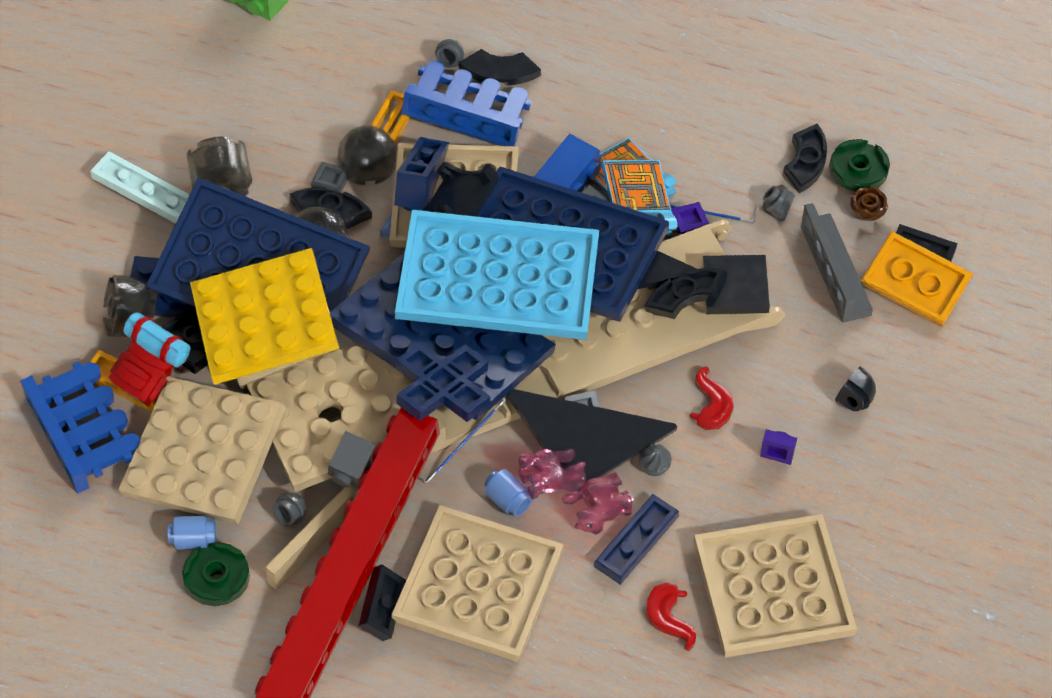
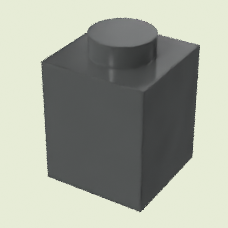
(350, 460)

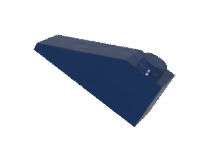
(419, 174)

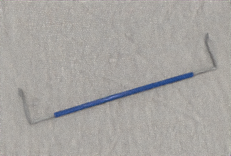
(726, 216)
(463, 442)

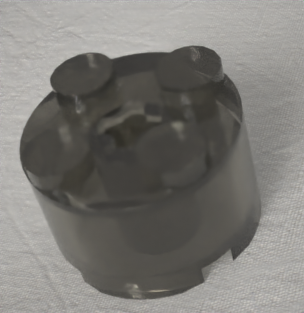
(221, 163)

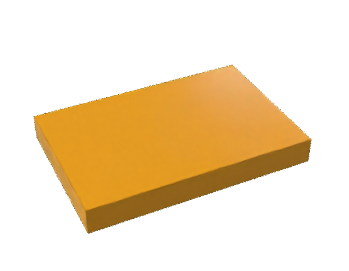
(916, 279)

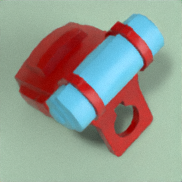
(148, 359)

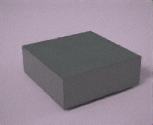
(330, 177)

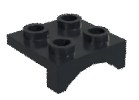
(462, 190)

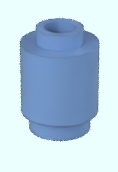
(507, 492)
(192, 532)

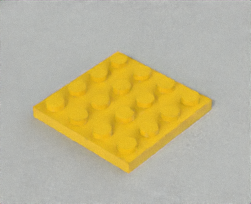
(263, 316)

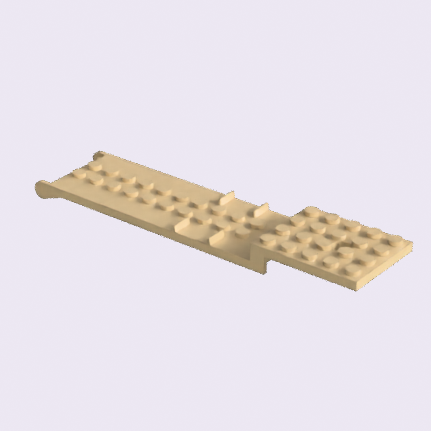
(368, 386)

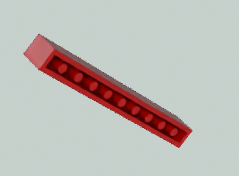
(351, 558)

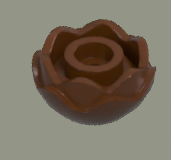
(872, 196)

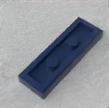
(636, 539)

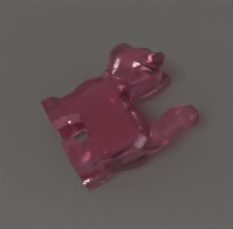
(546, 473)
(603, 502)

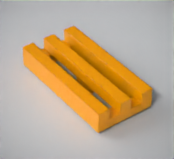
(381, 115)

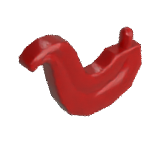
(721, 404)
(659, 613)

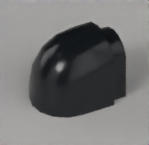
(857, 391)

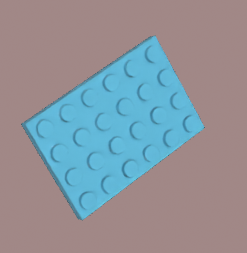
(498, 274)

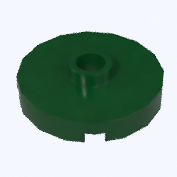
(859, 165)
(213, 560)

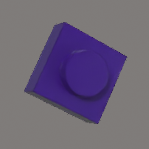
(689, 217)
(778, 446)

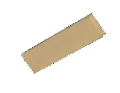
(309, 538)

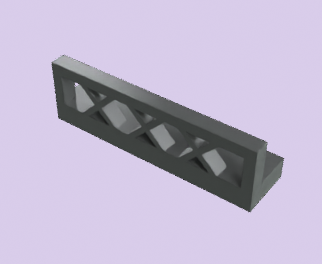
(835, 265)

